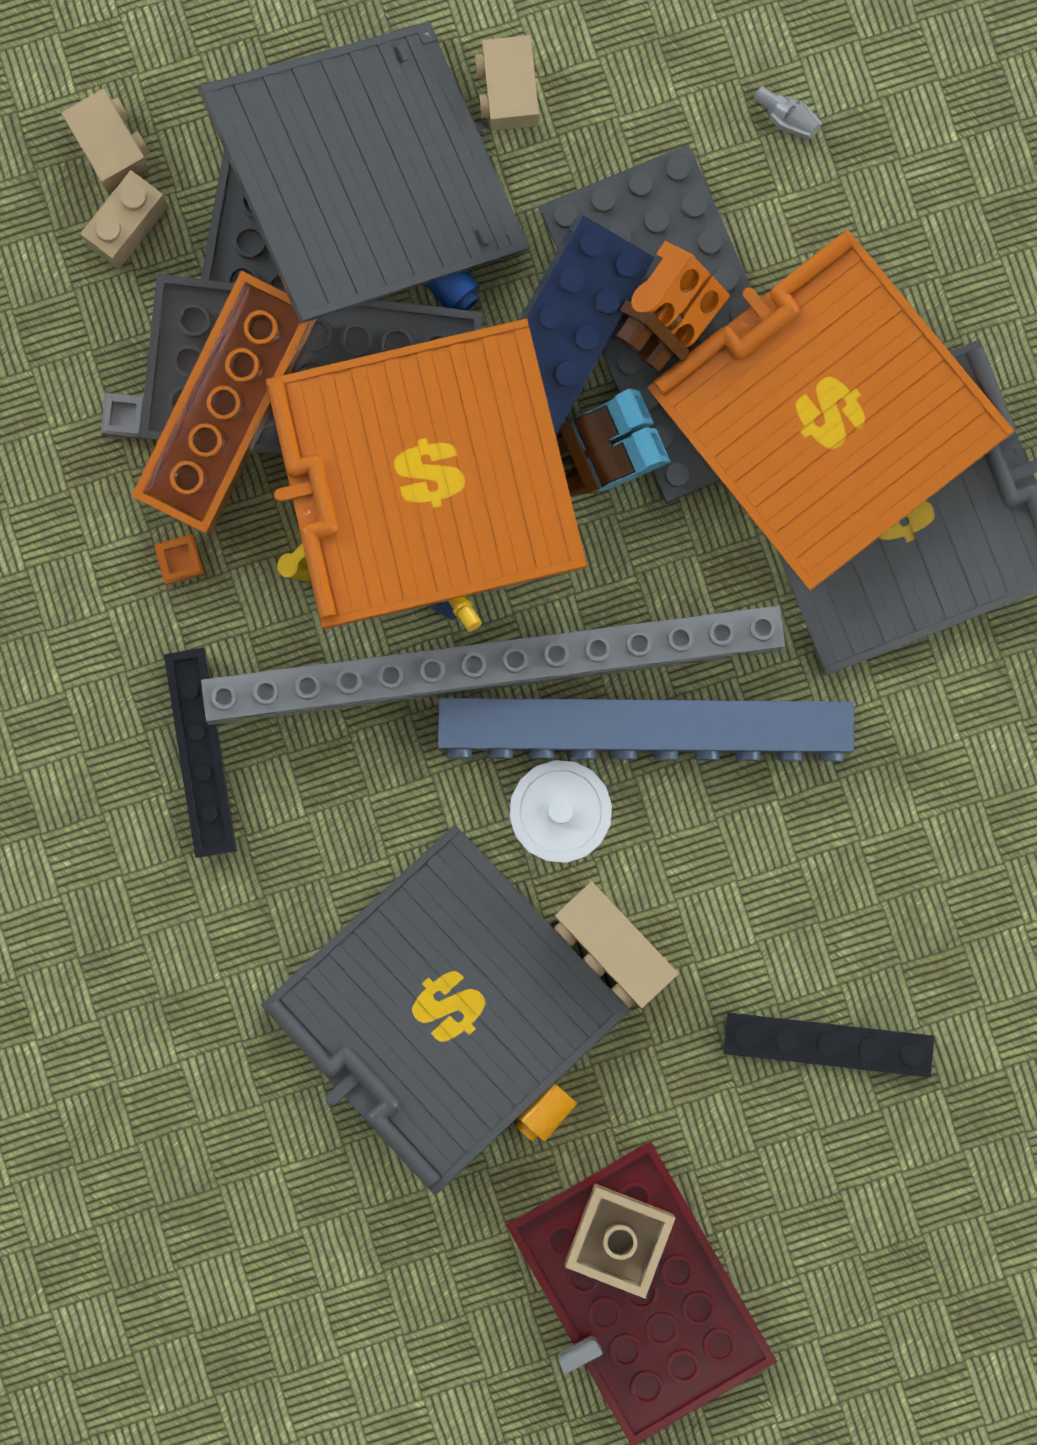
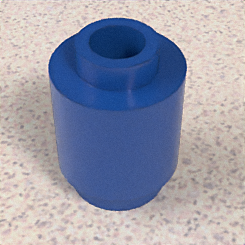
(456, 291)

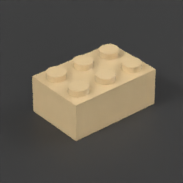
(614, 947)

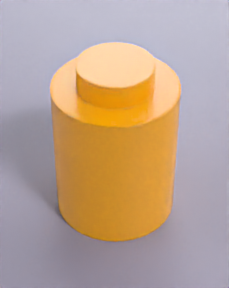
(545, 1113)

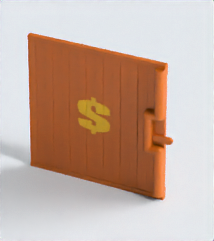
(829, 409)
(425, 474)

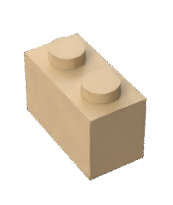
(509, 83)
(105, 138)
(124, 219)

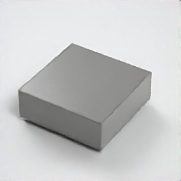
(122, 416)
(579, 1354)

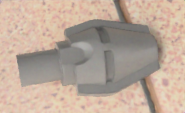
(789, 113)

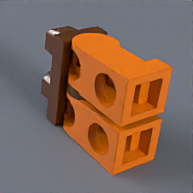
(671, 308)

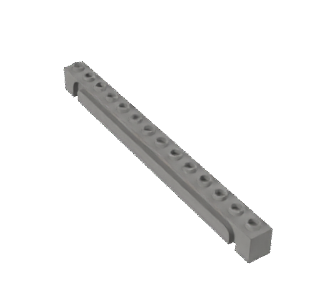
(492, 665)

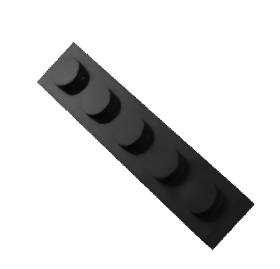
(200, 756)
(828, 1044)

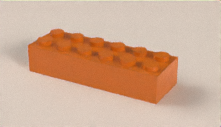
(223, 405)

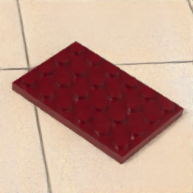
(660, 1350)

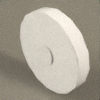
(560, 811)

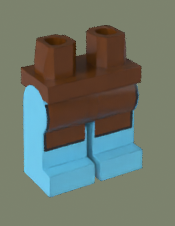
(594, 446)

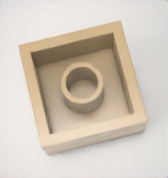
(619, 1240)

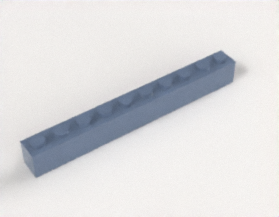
(645, 727)

